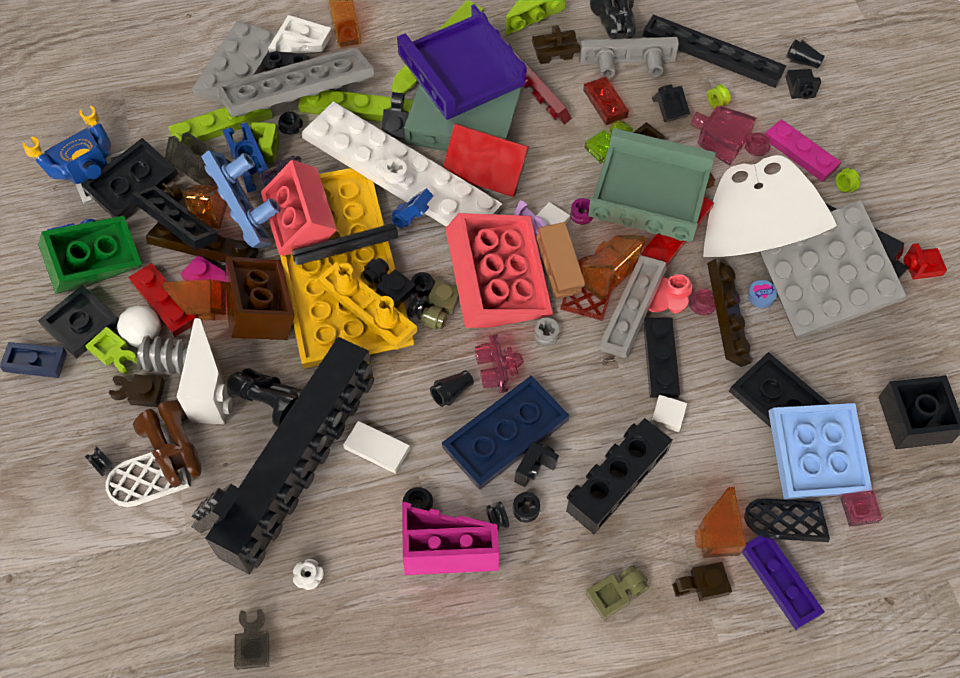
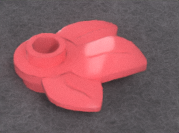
(672, 294)

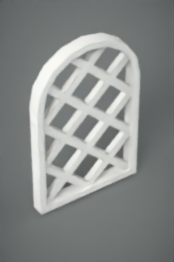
(146, 497)

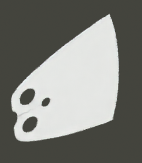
(764, 218)

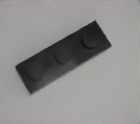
(661, 357)

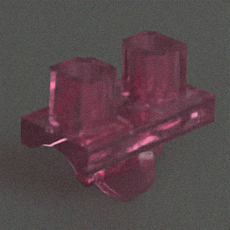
(498, 374)

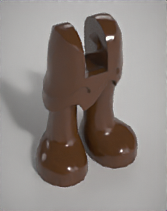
(166, 455)

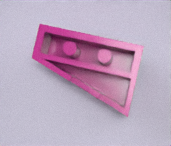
(446, 543)

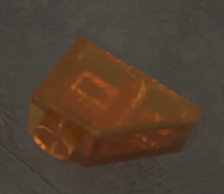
(199, 297)
(721, 529)

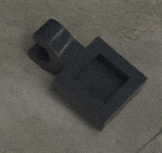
(395, 119)

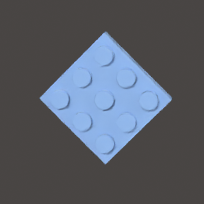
(819, 450)

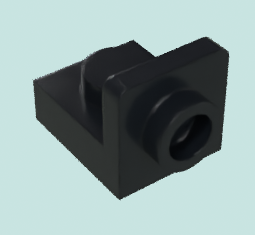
(802, 83)
(671, 102)
(533, 460)

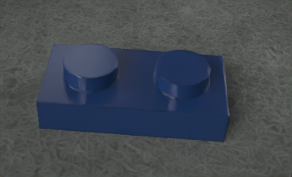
(33, 360)

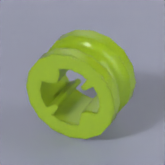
(718, 96)

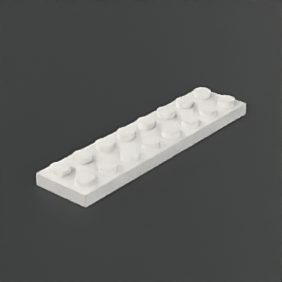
(366, 150)

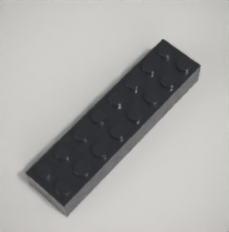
(292, 456)

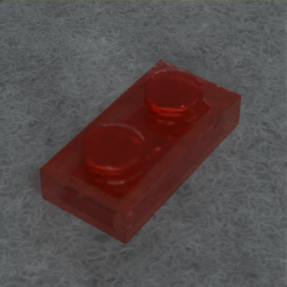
(605, 100)

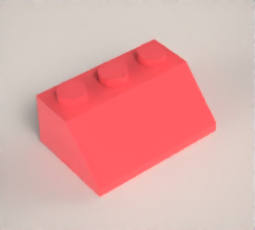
(303, 205)

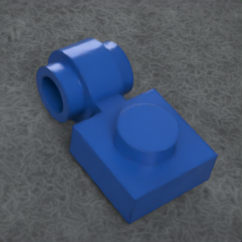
(416, 207)

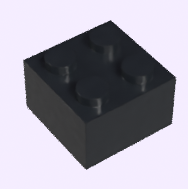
(920, 412)

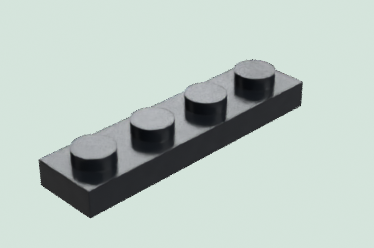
(175, 217)
(214, 508)

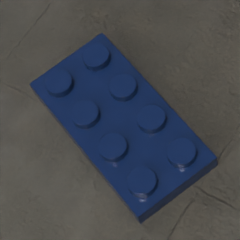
(505, 432)

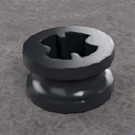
(417, 305)
(99, 461)
(518, 502)
(497, 515)

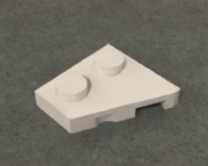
(300, 36)

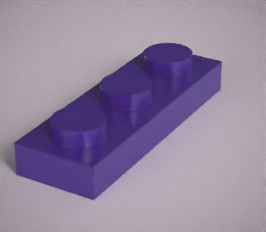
(782, 581)

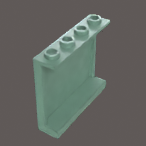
(430, 129)
(652, 185)

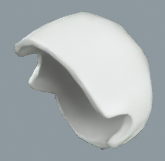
(136, 323)

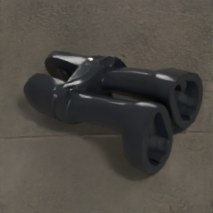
(617, 18)
(266, 389)

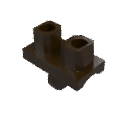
(555, 44)

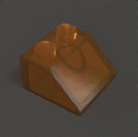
(611, 263)

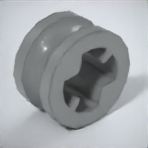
(553, 334)

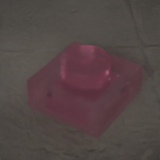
(861, 508)

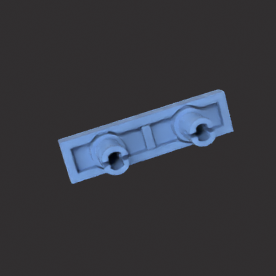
(230, 190)

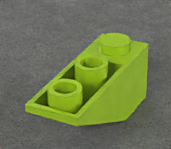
(529, 12)

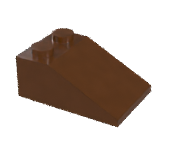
(257, 299)

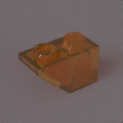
(344, 22)
(206, 204)

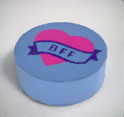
(762, 293)

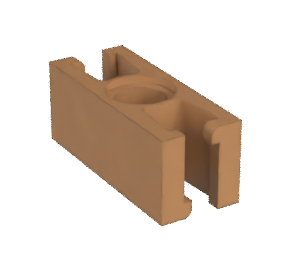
(560, 260)

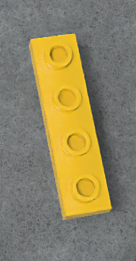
(367, 305)

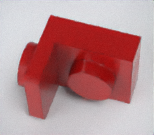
(924, 262)

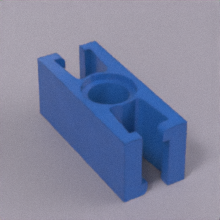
(249, 146)

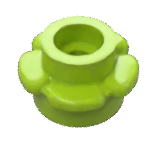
(848, 180)

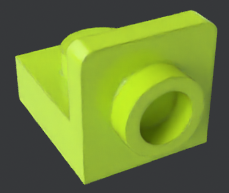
(268, 140)

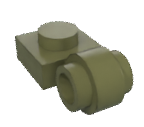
(442, 301)
(611, 596)

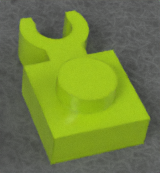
(111, 348)

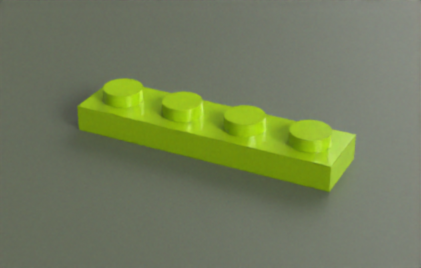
(213, 123)

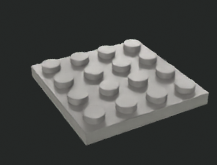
(834, 274)

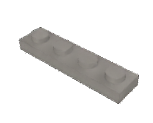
(633, 306)

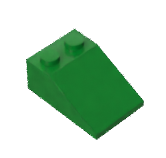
(88, 253)

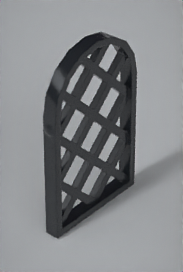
(785, 535)

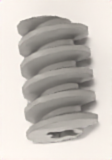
(161, 357)

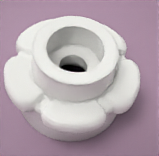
(311, 581)

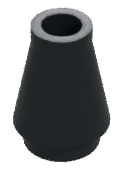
(804, 54)
(448, 389)

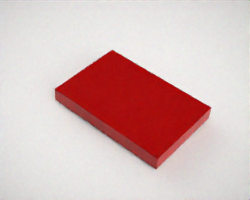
(485, 159)

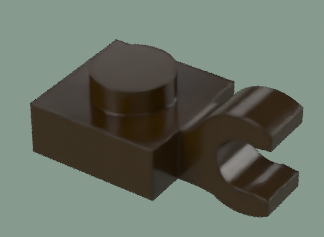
(707, 580)

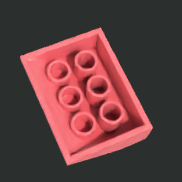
(497, 269)

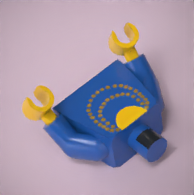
(76, 157)

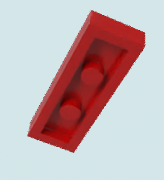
(150, 286)

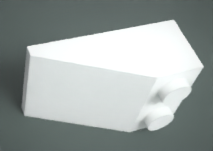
(201, 384)

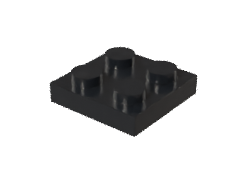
(78, 320)

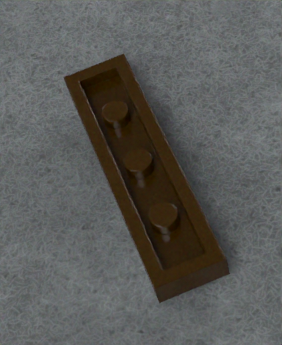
(217, 251)
(728, 313)

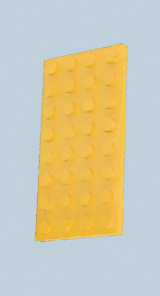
(317, 313)

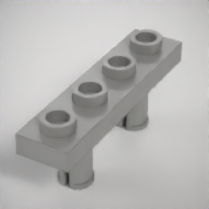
(632, 50)

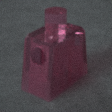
(723, 132)

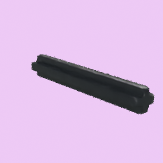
(344, 244)

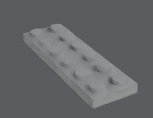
(294, 81)

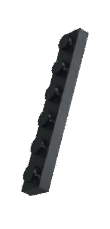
(717, 51)

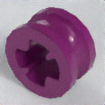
(577, 205)

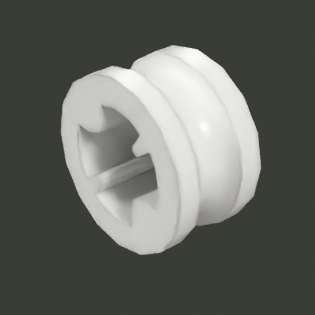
(394, 178)

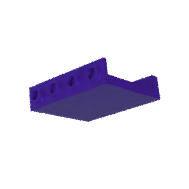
(463, 64)

